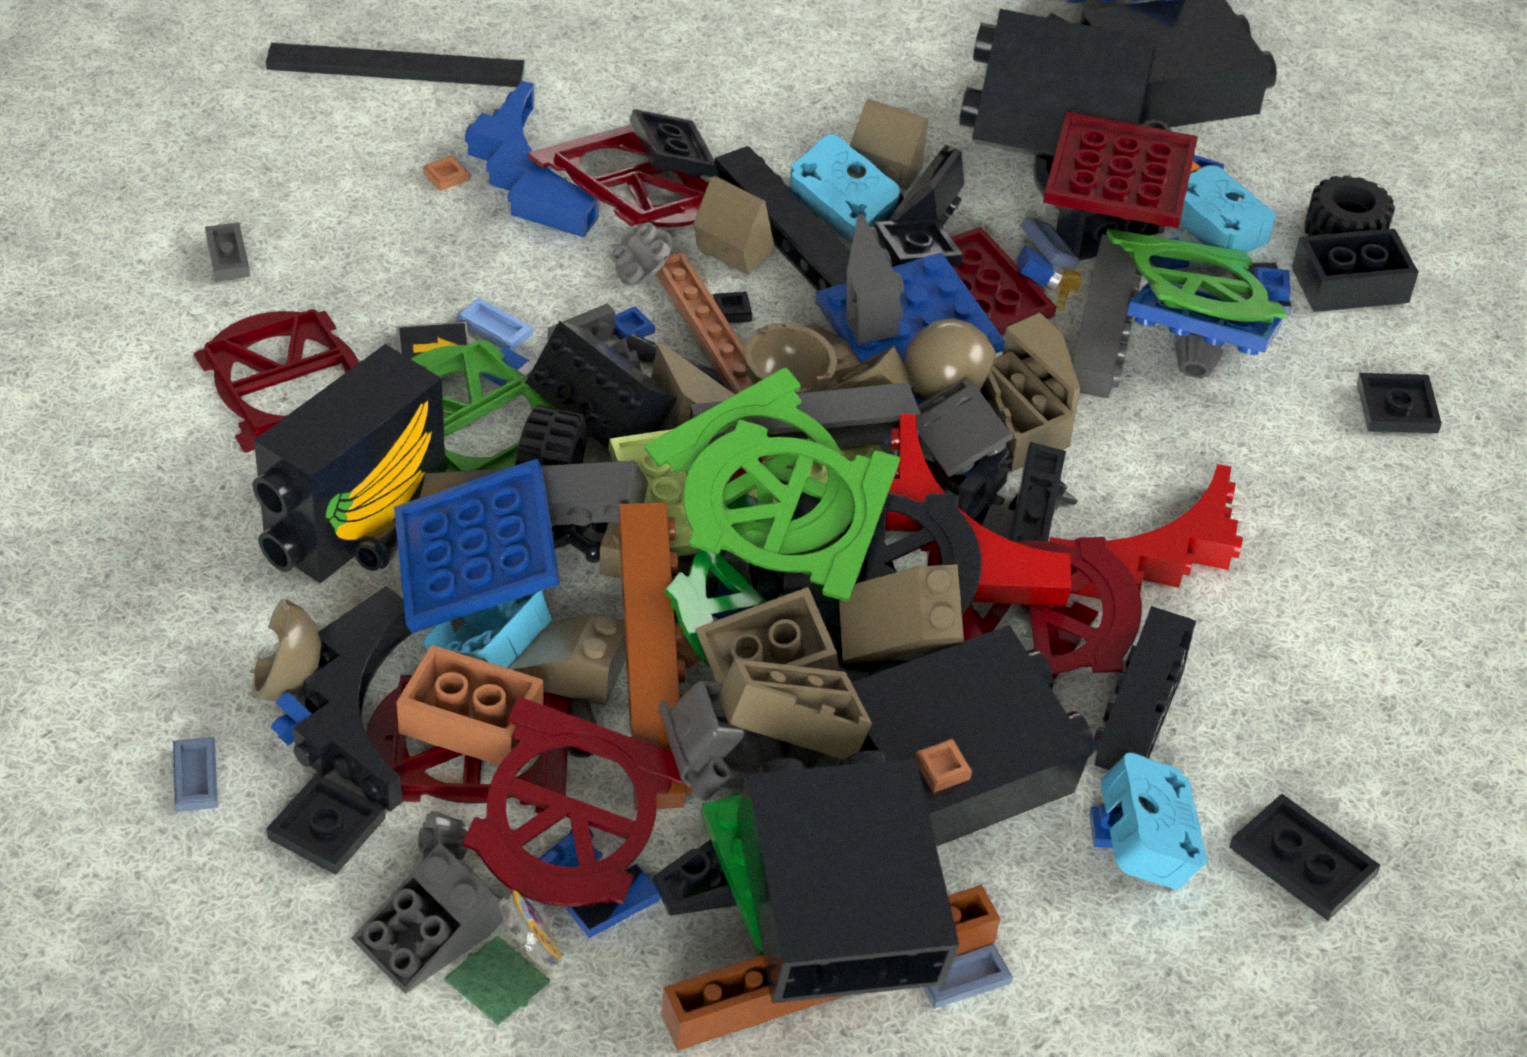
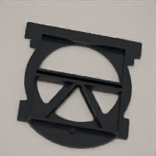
(940, 524)

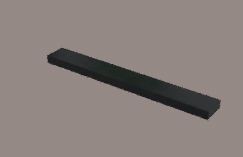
(395, 64)

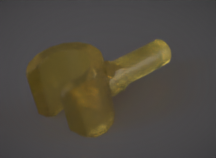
(1069, 282)

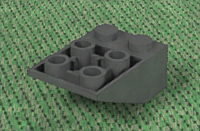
(872, 288)
(960, 428)
(430, 920)

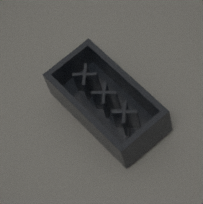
(594, 380)

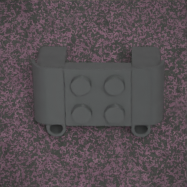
(713, 751)

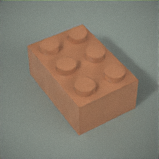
(464, 704)

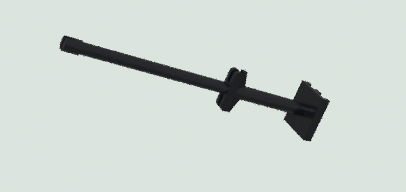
(973, 491)

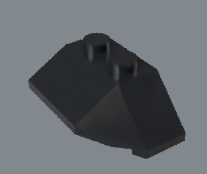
(935, 190)

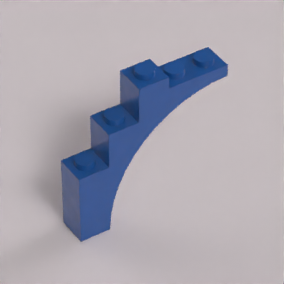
(533, 191)

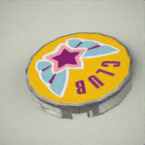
(524, 918)

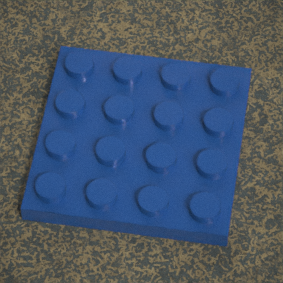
(930, 294)
(1248, 336)
(475, 546)

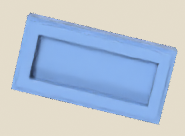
(495, 324)

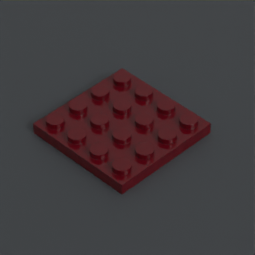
(1121, 170)
(996, 281)

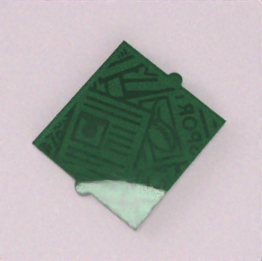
(497, 980)

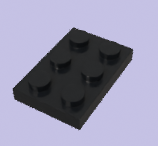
(673, 144)
(1304, 856)

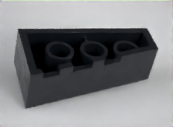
(1145, 688)

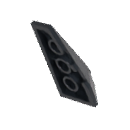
(694, 882)

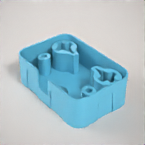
(836, 197)
(1218, 218)
(495, 633)
(1159, 844)

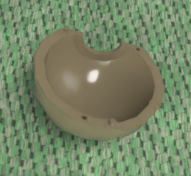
(791, 346)
(947, 353)
(296, 653)

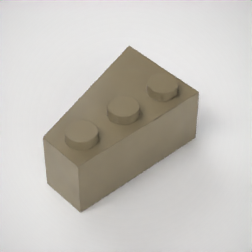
(1027, 408)
(796, 706)

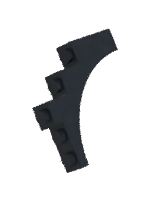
(336, 693)

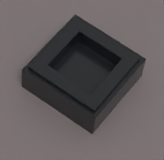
(734, 306)

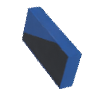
(601, 916)

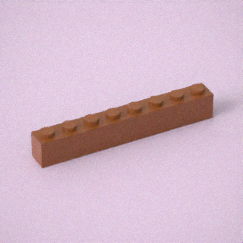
(650, 627)
(741, 996)

